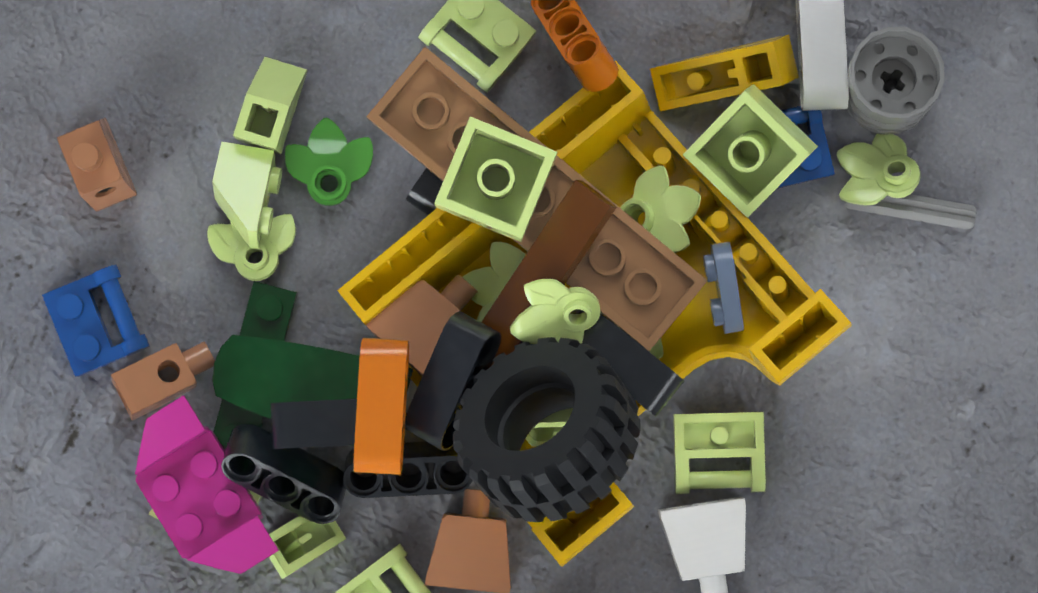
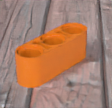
(577, 43)
(381, 406)

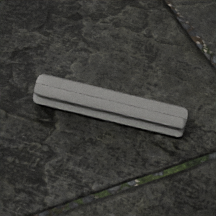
(923, 210)

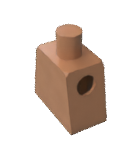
(97, 165)
(421, 316)
(145, 391)
(471, 549)

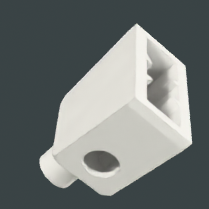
(707, 540)

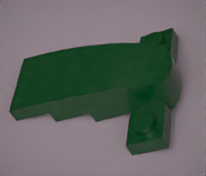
(266, 369)

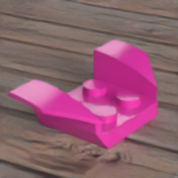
(197, 505)

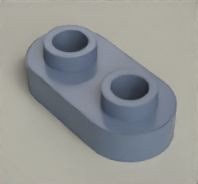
(727, 307)

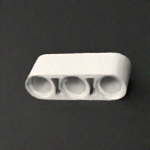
(822, 54)

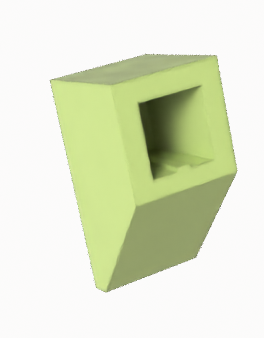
(270, 105)
(243, 188)

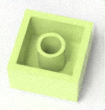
(750, 150)
(495, 179)

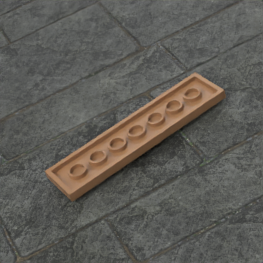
(627, 268)

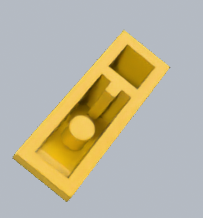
(724, 73)

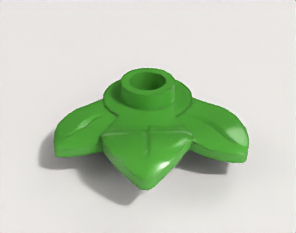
(329, 156)

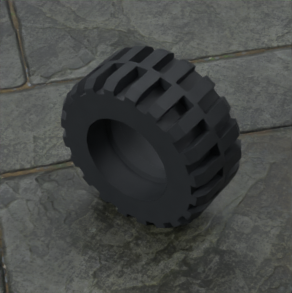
(571, 465)

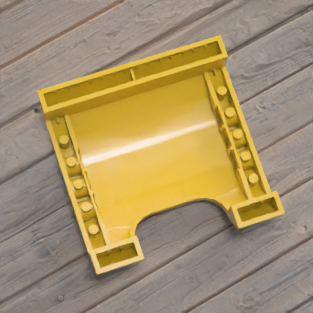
(611, 143)

